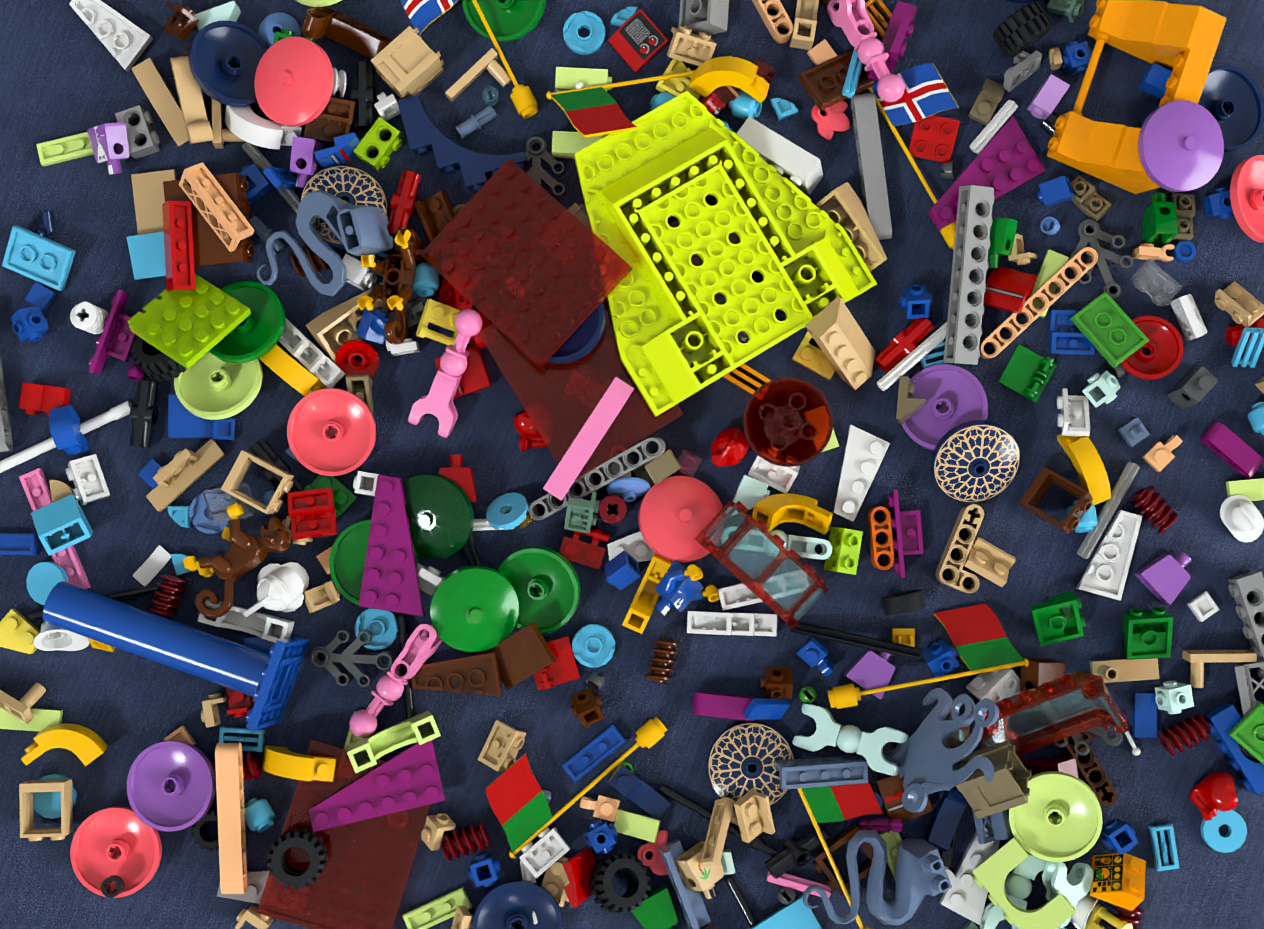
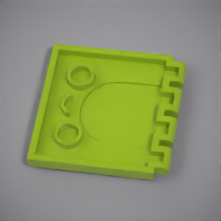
(188, 321)

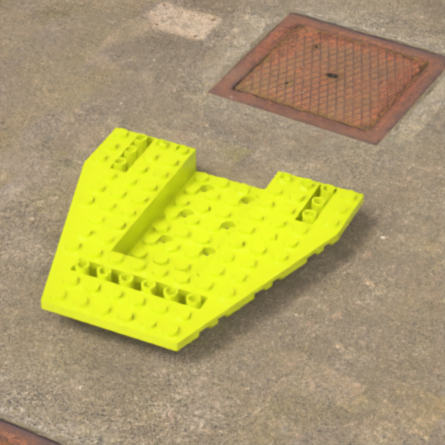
(665, 307)

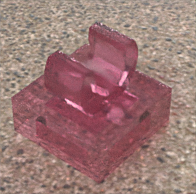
(689, 463)

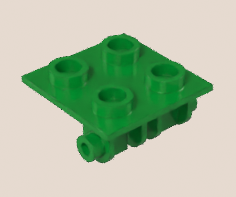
(1027, 373)

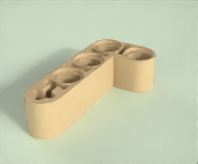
(191, 102)
(964, 547)

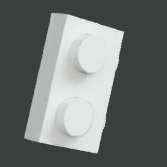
(1074, 414)

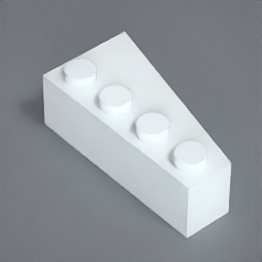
(789, 159)

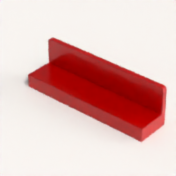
(178, 245)

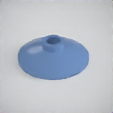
(275, 21)
(628, 488)

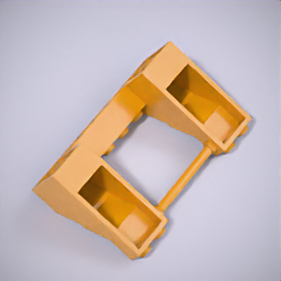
(1160, 33)

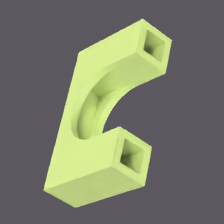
(566, 143)
(369, 749)
(992, 876)

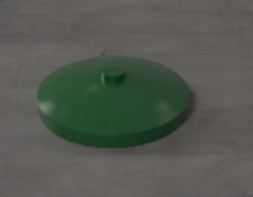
(437, 515)

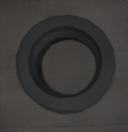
(903, 602)

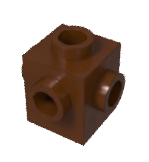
(777, 683)
(587, 707)

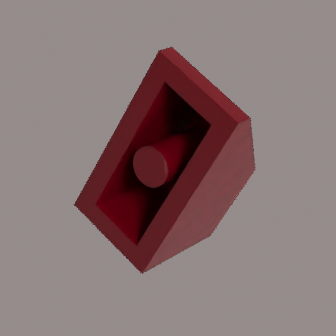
(1059, 764)

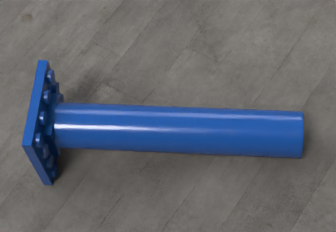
(190, 650)

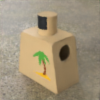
(697, 876)

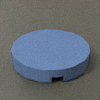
(200, 517)

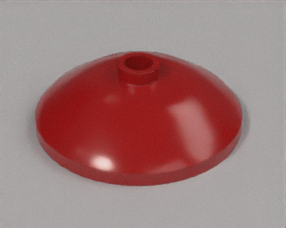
(1164, 349)

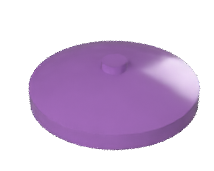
(1181, 146)
(951, 399)
(171, 785)

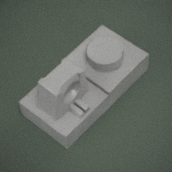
(1024, 67)

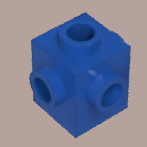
(1076, 57)
(1218, 204)
(915, 301)
(29, 324)
(941, 658)
(601, 828)
(1124, 841)
(481, 876)

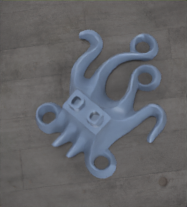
(929, 760)

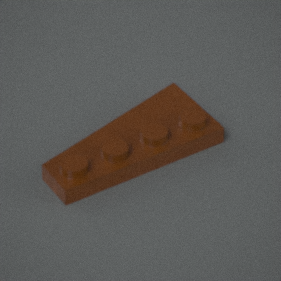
(463, 675)

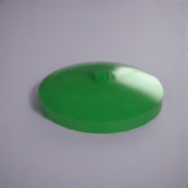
(506, 18)
(259, 330)
(348, 560)
(544, 587)
(474, 608)

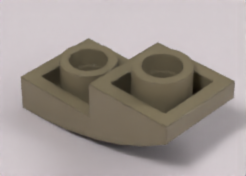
(1088, 200)
(1185, 211)

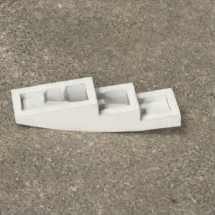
(310, 355)
(737, 596)
(732, 623)

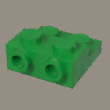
(342, 495)
(1058, 619)
(1147, 633)

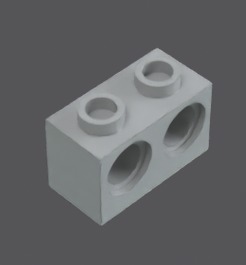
(139, 131)

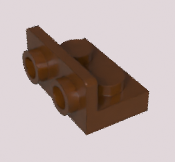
(181, 23)
(434, 213)

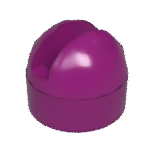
(135, 373)

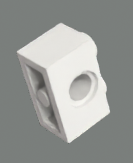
(358, 276)

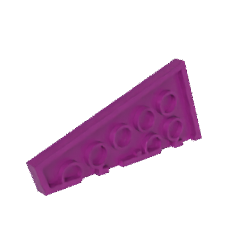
(1002, 164)
(390, 560)
(395, 786)

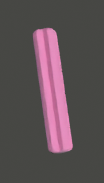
(798, 883)

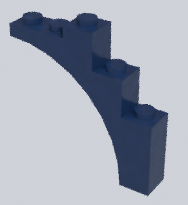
(449, 156)

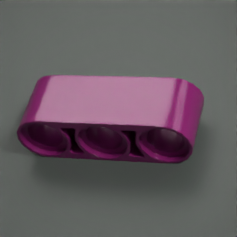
(1232, 449)
(720, 705)

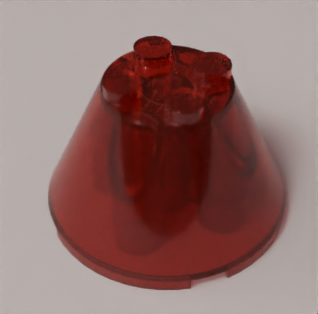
(788, 422)

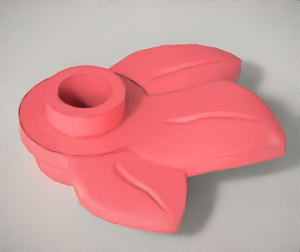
(832, 121)
(655, 862)

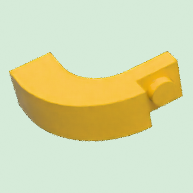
(729, 72)
(291, 371)
(1088, 466)
(792, 508)
(646, 596)
(74, 737)
(297, 766)

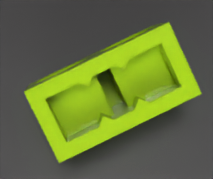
(374, 141)
(845, 550)

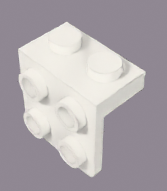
(995, 685)

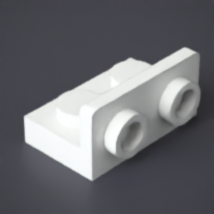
(1188, 317)
(773, 475)
(87, 479)
(545, 852)

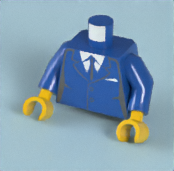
(681, 587)

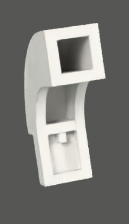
(257, 130)

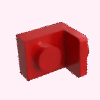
(238, 703)

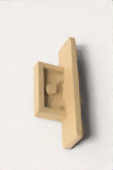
(182, 473)

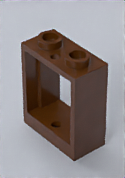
(1040, 487)
(834, 844)

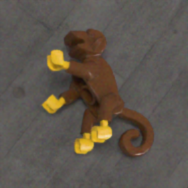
(398, 280)
(243, 556)

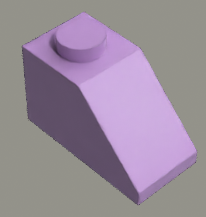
(1047, 97)

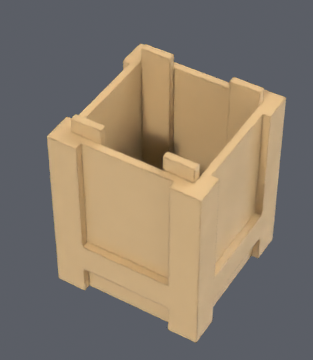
(408, 64)

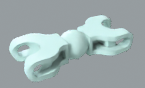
(805, 545)
(850, 739)
(1073, 885)
(1017, 887)

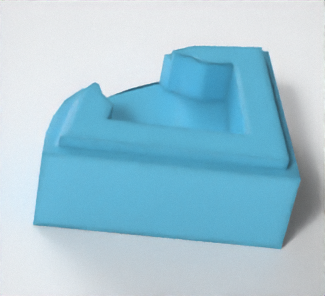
(623, 15)
(783, 108)
(180, 515)
(178, 563)

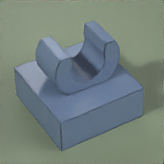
(1133, 432)

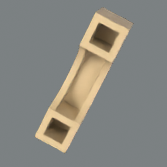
(804, 24)

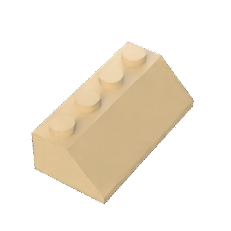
(843, 343)

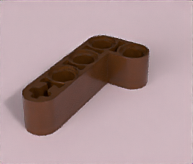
(344, 30)
(1088, 765)

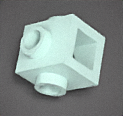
(1101, 388)
(1174, 697)

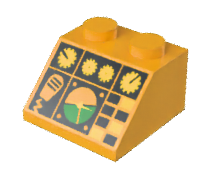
(1118, 879)

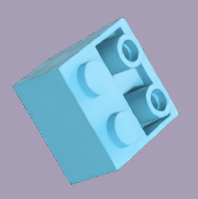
(61, 524)

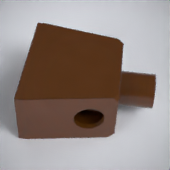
(1040, 671)

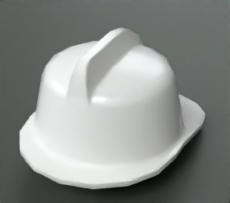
(1242, 518)
(56, 638)
(1084, 908)

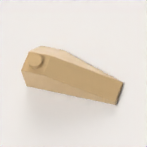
(847, 210)
(340, 324)

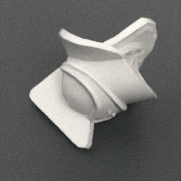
(280, 587)

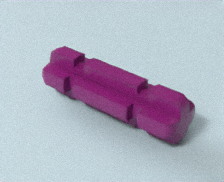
(881, 825)

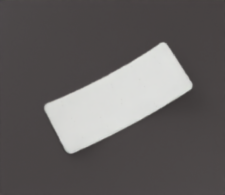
(152, 566)

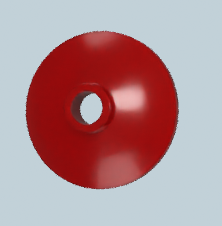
(347, 360)

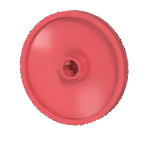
(294, 81)
(1248, 196)
(331, 431)
(675, 515)
(118, 845)

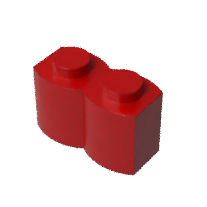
(42, 398)

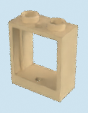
(238, 472)
(26, 797)

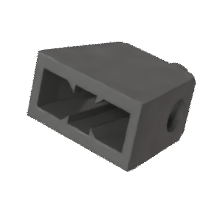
(1194, 384)

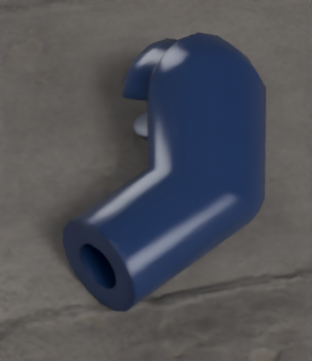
(47, 227)

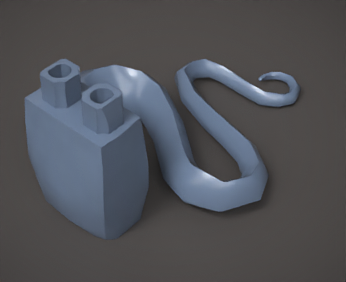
(357, 227)
(917, 875)

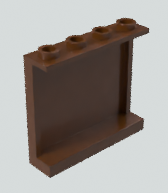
(207, 245)

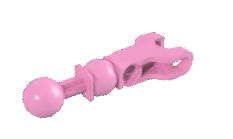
(871, 51)
(445, 384)
(391, 686)

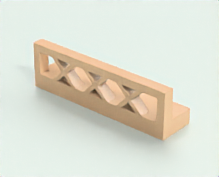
(216, 205)

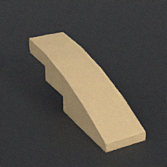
(161, 99)

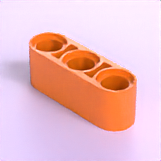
(887, 547)

